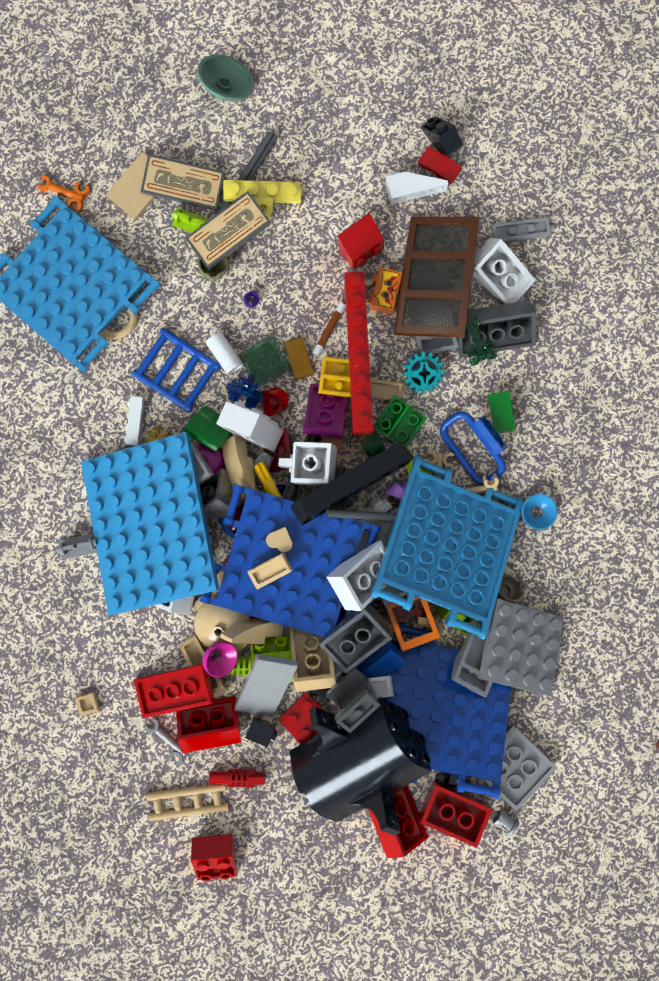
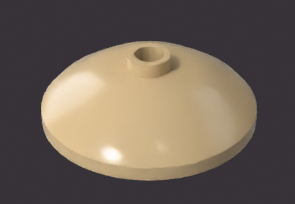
(213, 617)

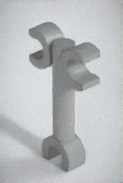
(168, 739)

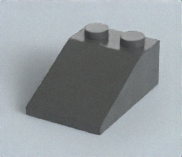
(357, 637)

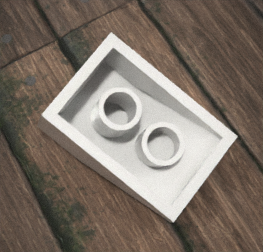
(501, 271)
(357, 576)

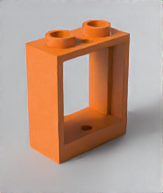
(418, 640)

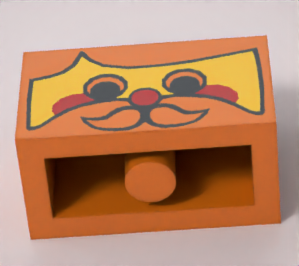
(385, 290)

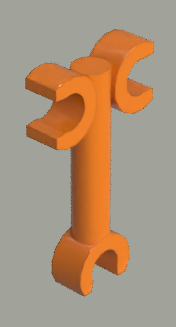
(76, 197)

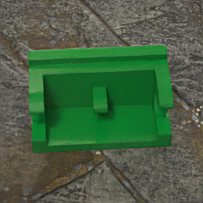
(501, 412)

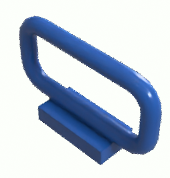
(488, 437)

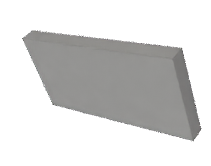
(265, 685)

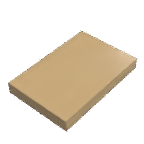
(127, 190)

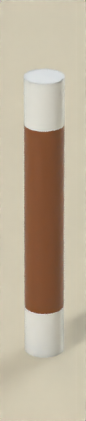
(329, 329)

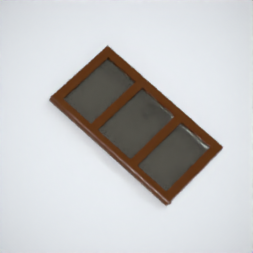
(437, 277)

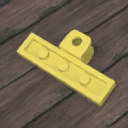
(263, 192)

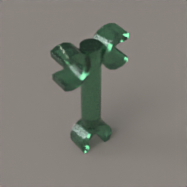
(481, 352)

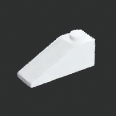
(409, 186)

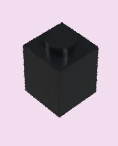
(261, 732)

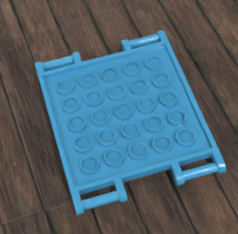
(71, 284)
(448, 547)

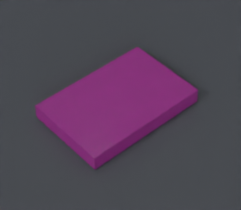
(324, 414)

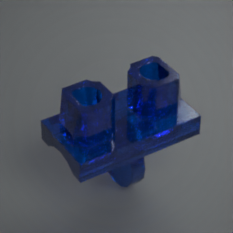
(237, 389)

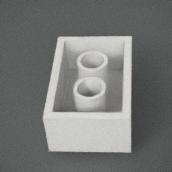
(250, 425)

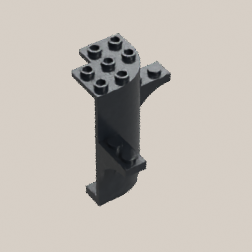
(360, 768)

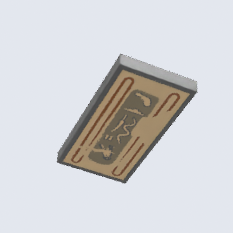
(182, 182)
(228, 230)

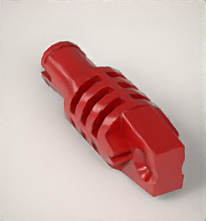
(238, 778)

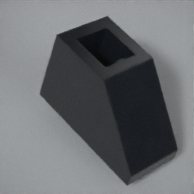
(442, 135)

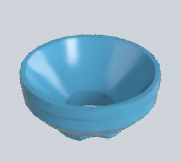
(548, 509)

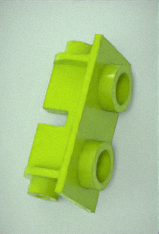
(187, 220)

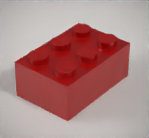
(455, 813)

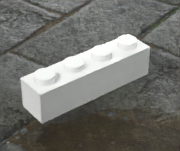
(135, 419)

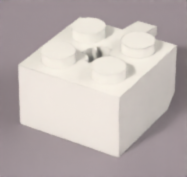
(300, 463)

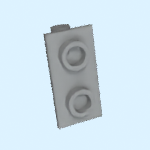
(77, 546)

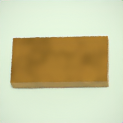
(299, 358)

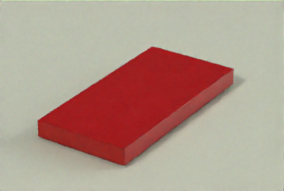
(174, 690)

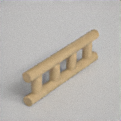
(176, 794)

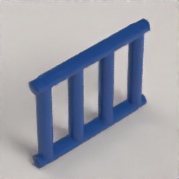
(180, 345)

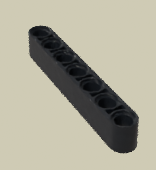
(351, 483)

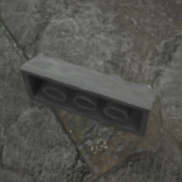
(503, 325)

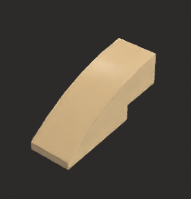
(238, 465)
(252, 631)
(193, 653)

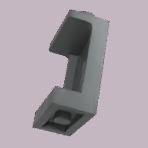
(353, 699)

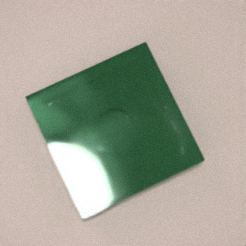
(264, 361)

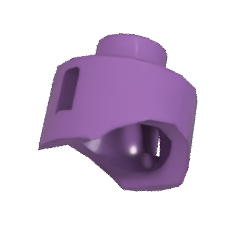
(396, 491)

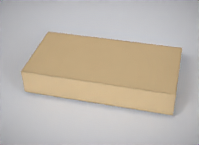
(385, 390)
(270, 570)

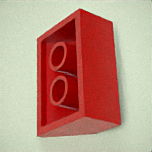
(208, 726)
(411, 829)

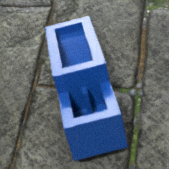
(382, 662)

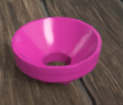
(223, 663)

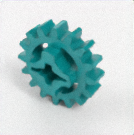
(423, 380)

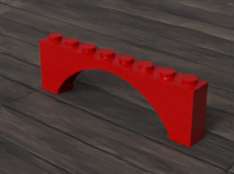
(358, 354)

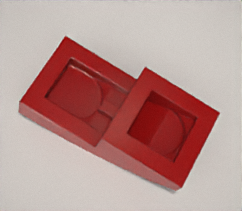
(440, 165)

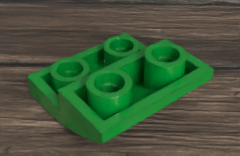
(399, 421)
(204, 429)

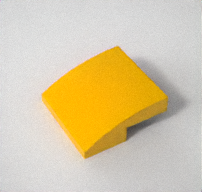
(335, 377)

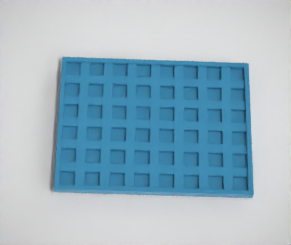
(149, 524)

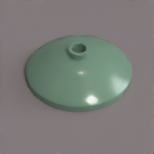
(225, 78)

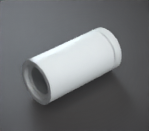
(224, 353)

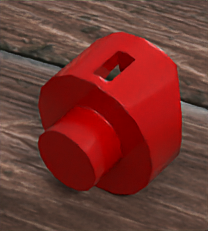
(275, 401)

